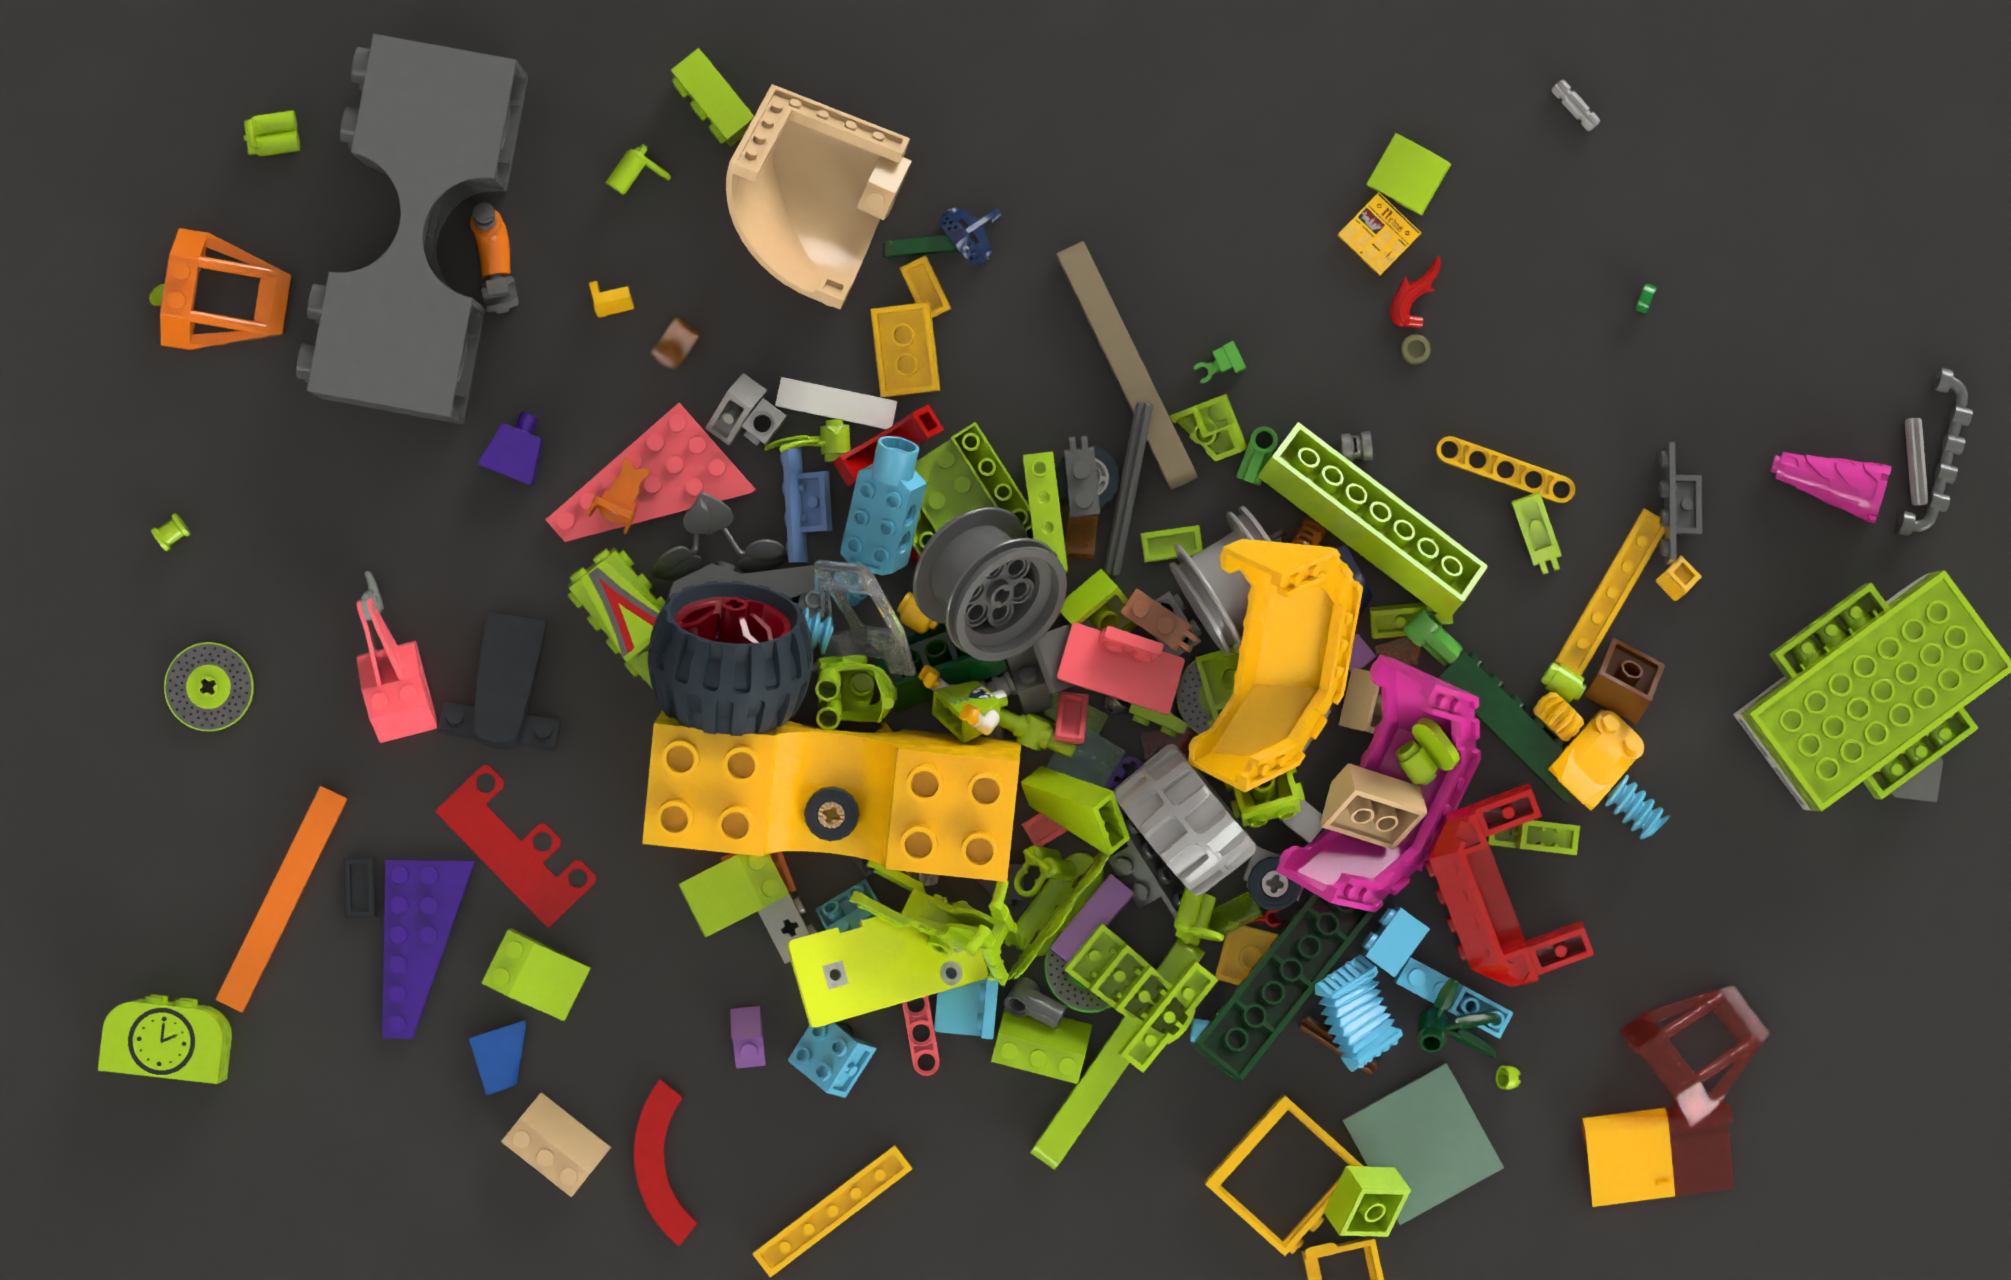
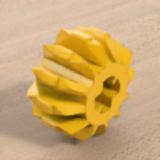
(1558, 716)

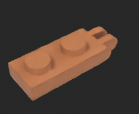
(1158, 621)

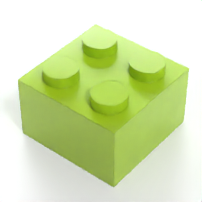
(1367, 1201)

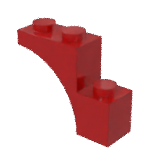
(916, 427)

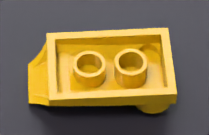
(1597, 757)

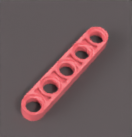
(921, 1047)

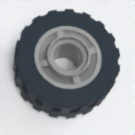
(1107, 477)

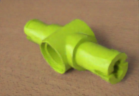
(1034, 732)

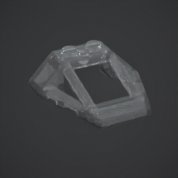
(873, 642)

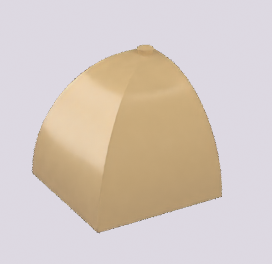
(799, 190)

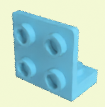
(968, 1009)
(831, 1058)

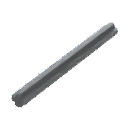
(1128, 488)

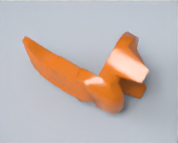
(619, 502)

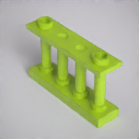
(1044, 502)

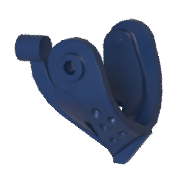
(961, 238)

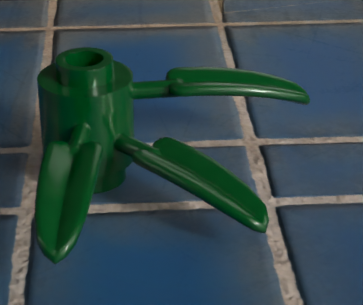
(1434, 1024)

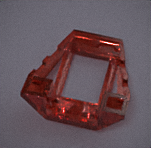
(1670, 1066)

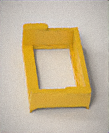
(1369, 1245)

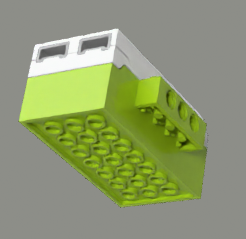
(1874, 691)

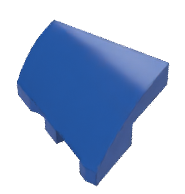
(499, 1056)

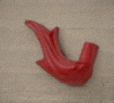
(1408, 293)

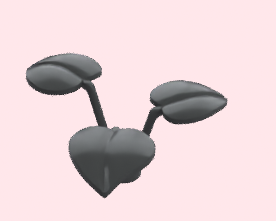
(706, 518)

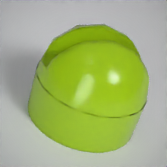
(1507, 1077)

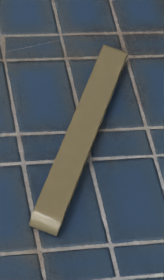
(1126, 362)

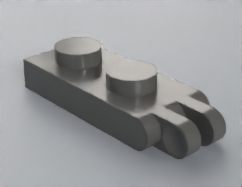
(1082, 479)

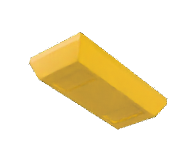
(925, 285)

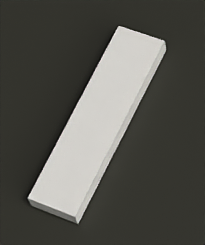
(836, 403)

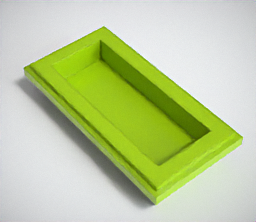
(1160, 544)

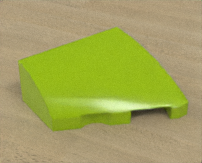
(1213, 427)

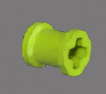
(170, 532)

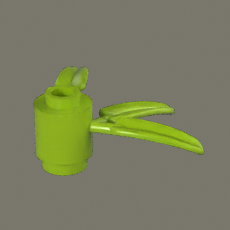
(833, 440)

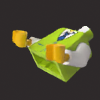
(965, 707)

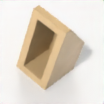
(883, 187)

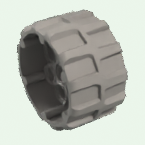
(1185, 820)

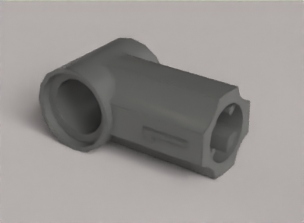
(1027, 999)

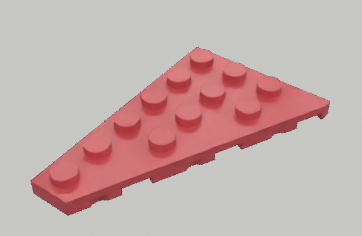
(680, 466)

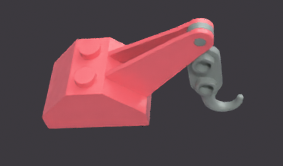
(392, 677)

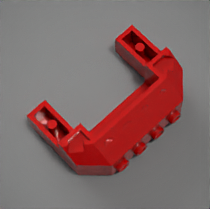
(1479, 899)

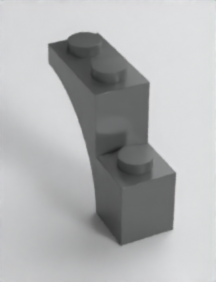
(1030, 682)

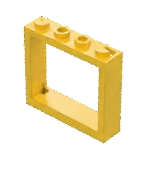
(1313, 1218)

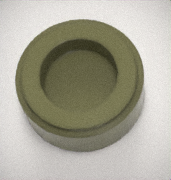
(1415, 349)

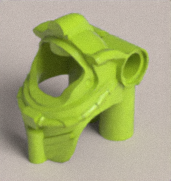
(854, 697)

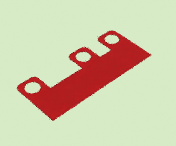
(512, 860)

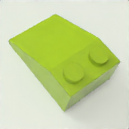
(732, 891)
(536, 974)

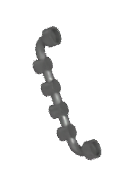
(1951, 445)

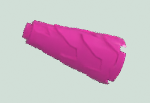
(1836, 481)

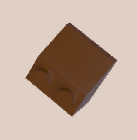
(1624, 680)

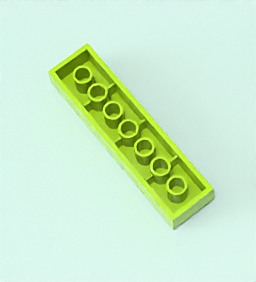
(1372, 521)

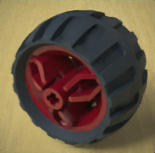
(730, 658)

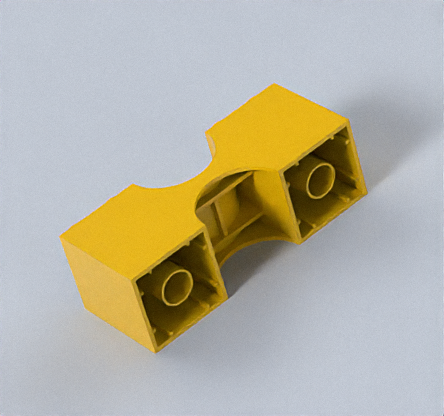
(918, 793)

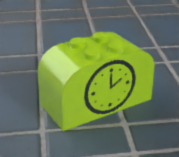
(166, 1040)

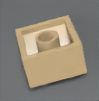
(1362, 703)

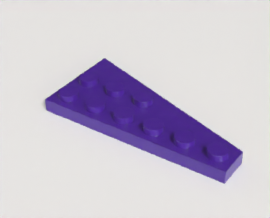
(418, 920)

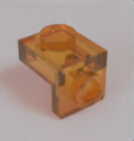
(675, 344)
(1081, 537)

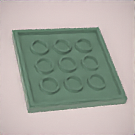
(1427, 1137)

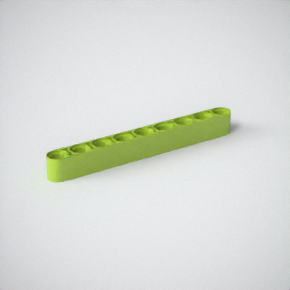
(1103, 1071)

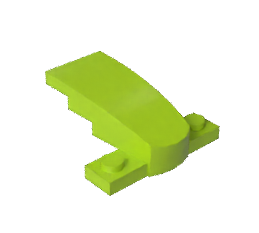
(1139, 992)

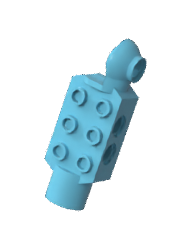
(884, 510)

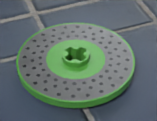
(1067, 988)

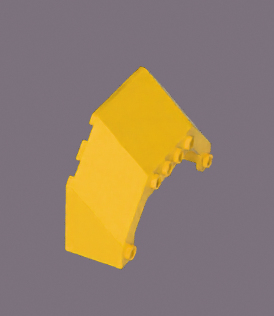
(1288, 663)

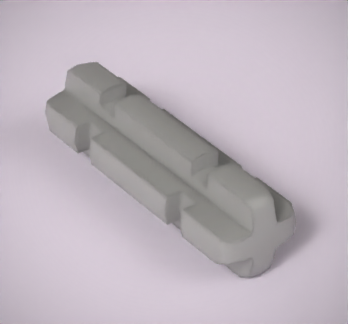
(1575, 105)

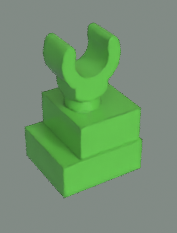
(1226, 358)

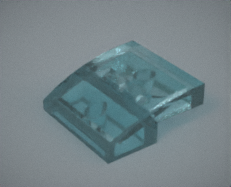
(1091, 761)

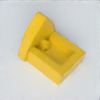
(610, 301)

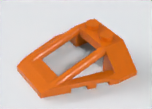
(181, 280)

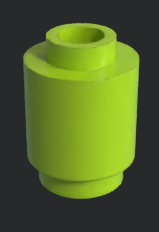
(1563, 682)
(1416, 763)

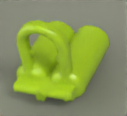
(272, 134)
(629, 169)
(1050, 866)
(1194, 918)

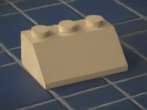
(1372, 806)
(556, 1144)

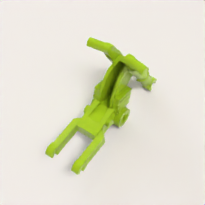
(949, 923)

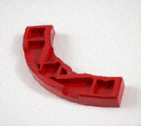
(650, 1164)

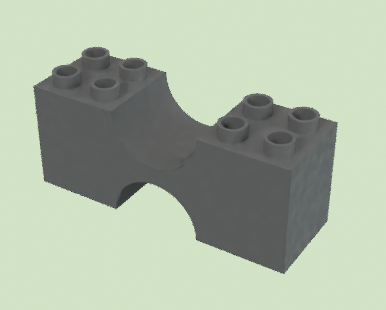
(442, 133)

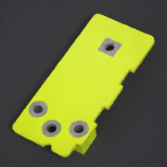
(875, 969)

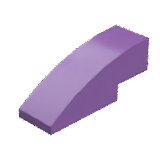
(1101, 907)

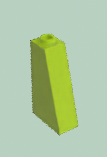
(1078, 807)

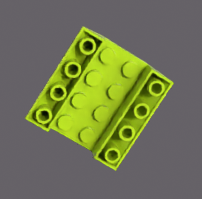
(963, 478)

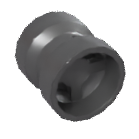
(1363, 446)

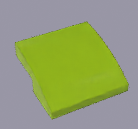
(1408, 174)

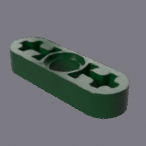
(918, 246)

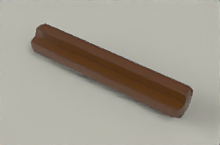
(1321, 1034)

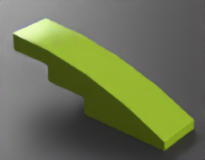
(1539, 837)

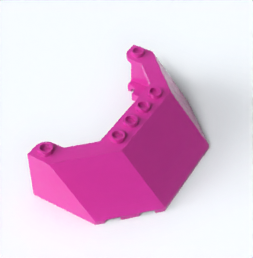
(1364, 873)

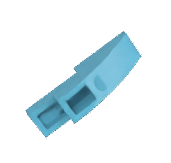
(1428, 982)

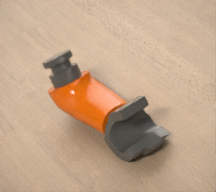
(494, 255)

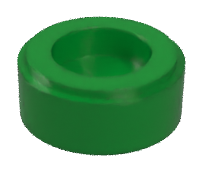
(1645, 298)

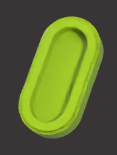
(1436, 743)

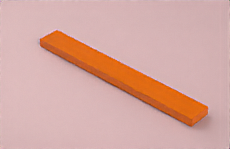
(281, 899)

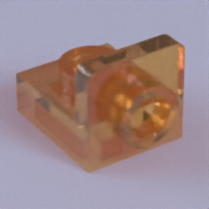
(1401, 650)

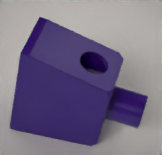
(515, 451)

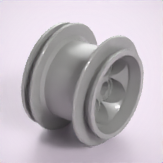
(1213, 594)

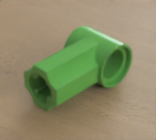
(1256, 457)
(1427, 631)

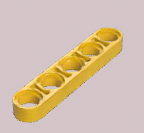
(1493, 459)

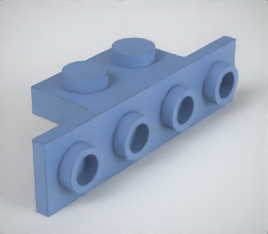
(805, 503)

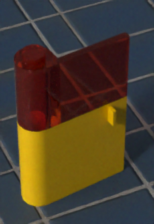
(1657, 1154)

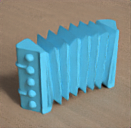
(1355, 1013)

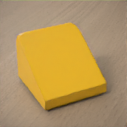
(1678, 578)

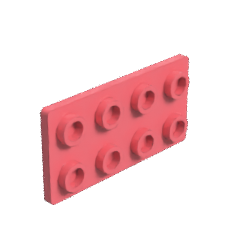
(1121, 666)

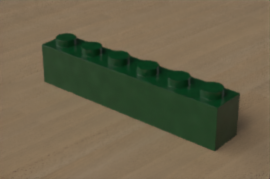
(1508, 720)

